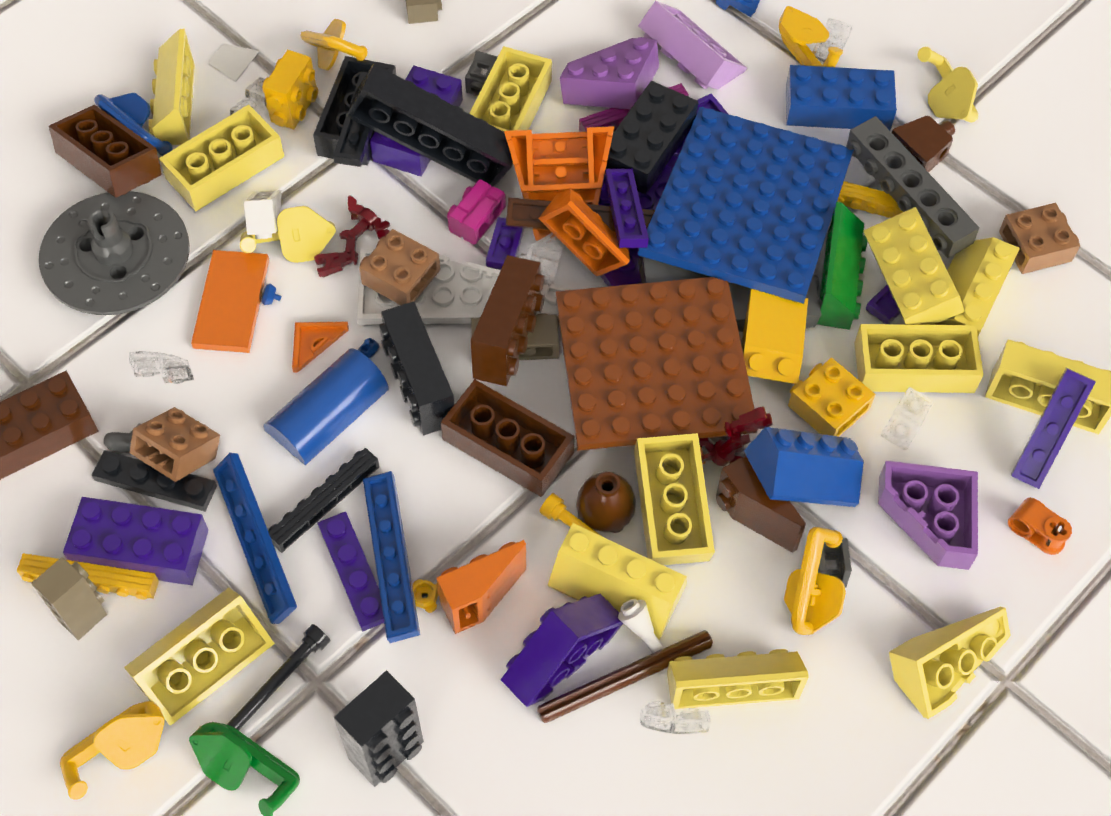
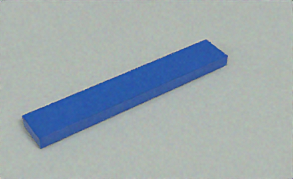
(255, 539)
(391, 558)

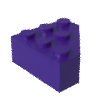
(559, 647)

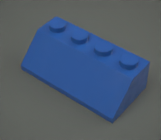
(807, 467)

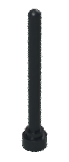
(313, 640)

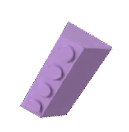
(690, 46)

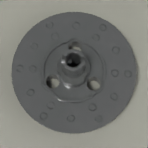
(114, 253)

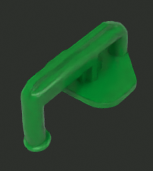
(227, 756)

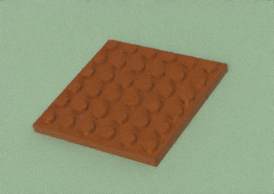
(652, 361)

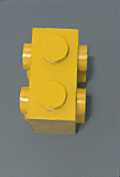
(290, 89)
(830, 398)

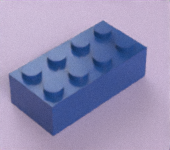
(839, 96)

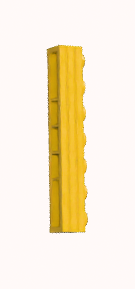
(868, 200)
(105, 578)

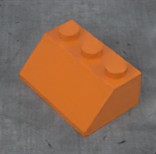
(584, 233)

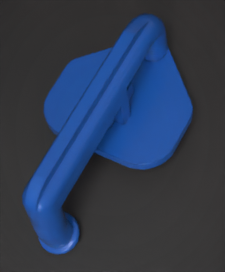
(132, 112)

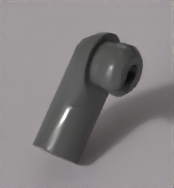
(118, 441)

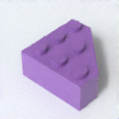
(612, 75)
(934, 509)

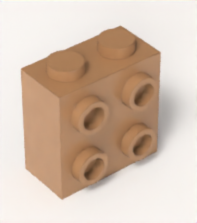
(1041, 236)
(399, 268)
(174, 444)

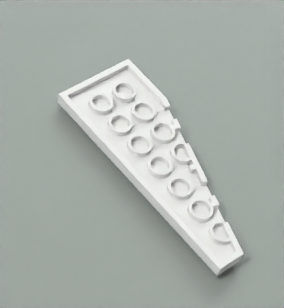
(450, 298)

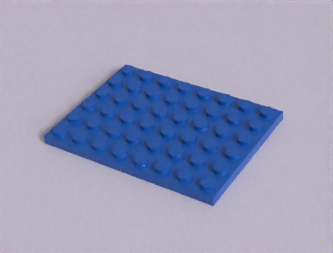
(748, 204)

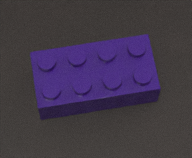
(391, 153)
(138, 539)

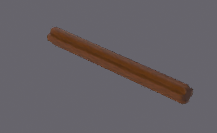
(623, 677)

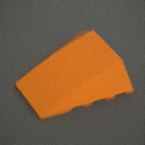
(560, 161)

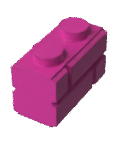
(476, 211)

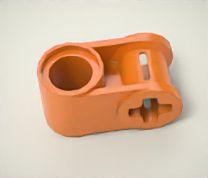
(1039, 525)

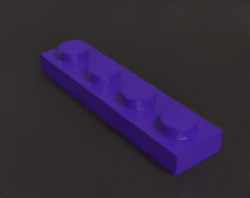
(626, 208)
(1052, 428)
(353, 570)

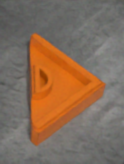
(313, 339)

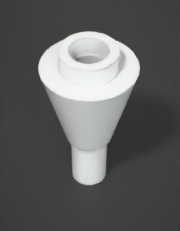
(637, 618)

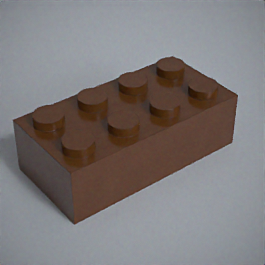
(105, 150)
(507, 320)
(41, 423)
(508, 437)

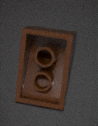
(747, 503)

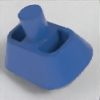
(269, 295)
(369, 347)

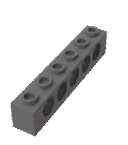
(912, 186)

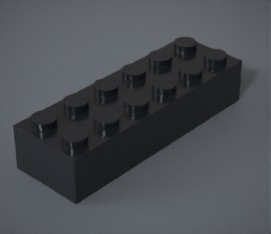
(430, 126)

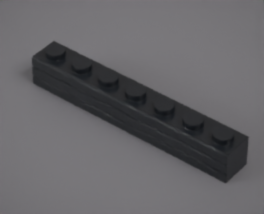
(323, 499)

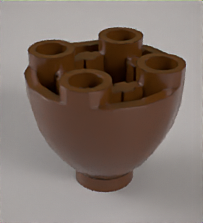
(606, 502)

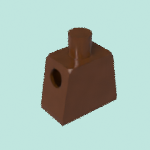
(926, 140)

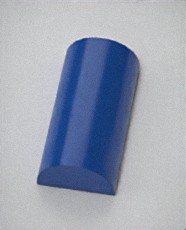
(327, 405)

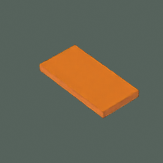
(230, 301)

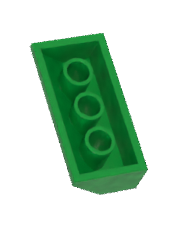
(841, 269)

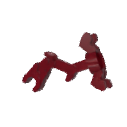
(368, 220)
(724, 451)

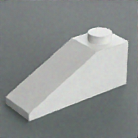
(262, 213)

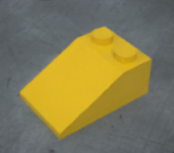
(774, 337)

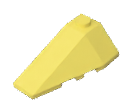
(940, 661)

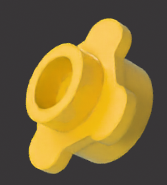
(425, 587)

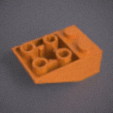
(477, 588)

